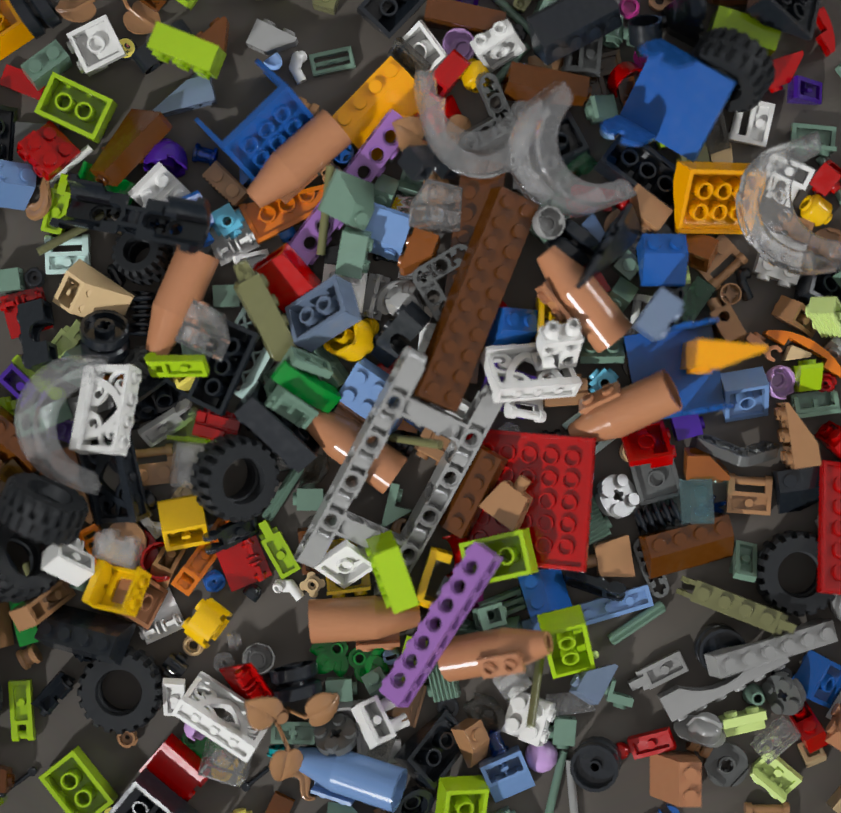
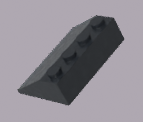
(788, 16)
(151, 796)

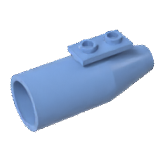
(354, 778)

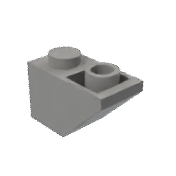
(269, 39)

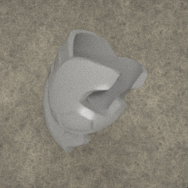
(395, 294)

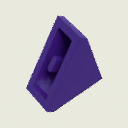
(804, 91)

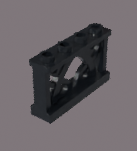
(130, 484)

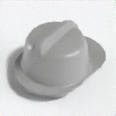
(701, 729)

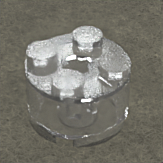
(512, 685)

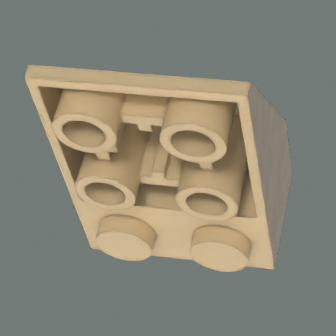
(88, 291)

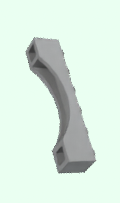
(758, 653)
(682, 700)

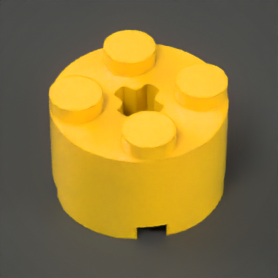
(352, 343)
(207, 622)

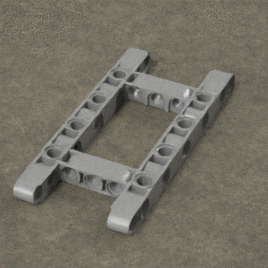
(361, 455)

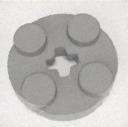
(626, 491)

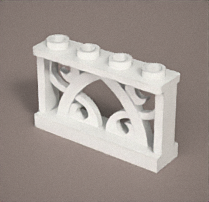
(513, 390)
(119, 423)
(203, 717)

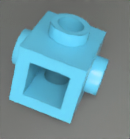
(225, 214)
(598, 375)

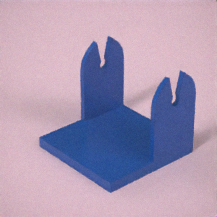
(672, 101)
(264, 128)
(697, 392)

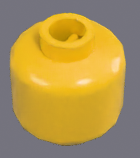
(470, 75)
(816, 210)

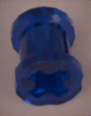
(204, 154)
(496, 743)

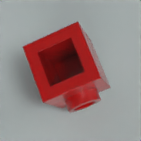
(827, 179)

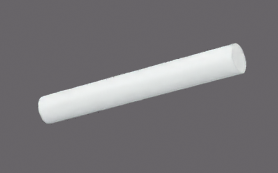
(84, 153)

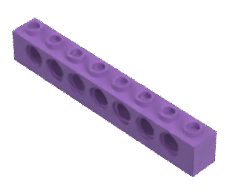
(361, 158)
(451, 620)

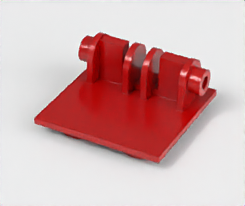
(9, 306)
(244, 564)
(246, 681)

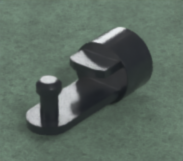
(643, 29)

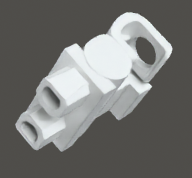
(557, 343)

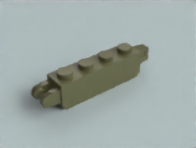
(263, 310)
(737, 606)

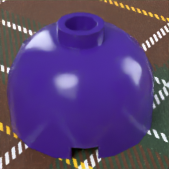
(170, 155)

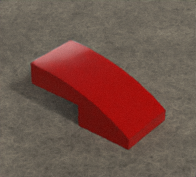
(826, 39)

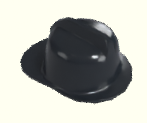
(415, 801)

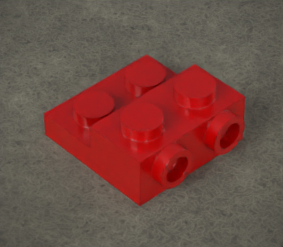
(47, 150)
(650, 446)

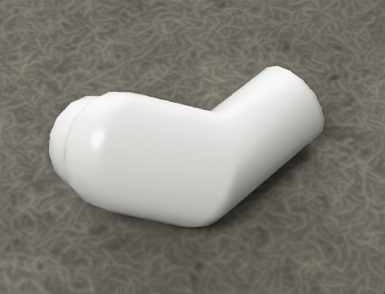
(295, 65)
(288, 585)

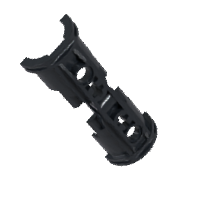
(92, 197)

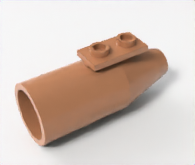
(299, 160)
(184, 280)
(597, 313)
(619, 412)
(336, 434)
(359, 620)
(493, 653)

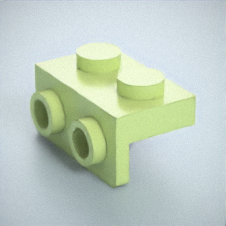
(743, 721)
(776, 777)

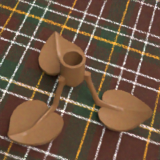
(138, 18)
(410, 132)
(266, 710)

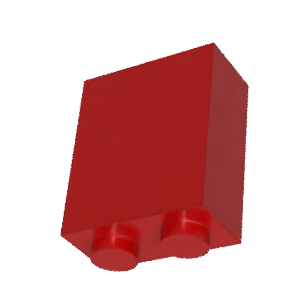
(287, 275)
(176, 767)

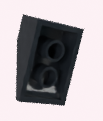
(430, 751)

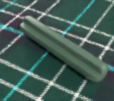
(282, 494)
(636, 622)

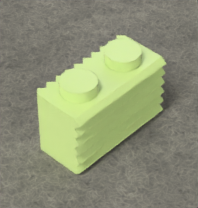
(825, 315)

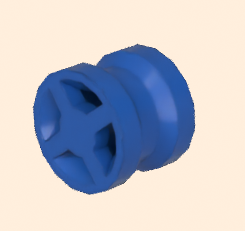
(342, 160)

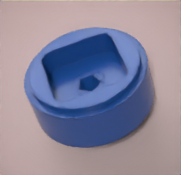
(214, 581)

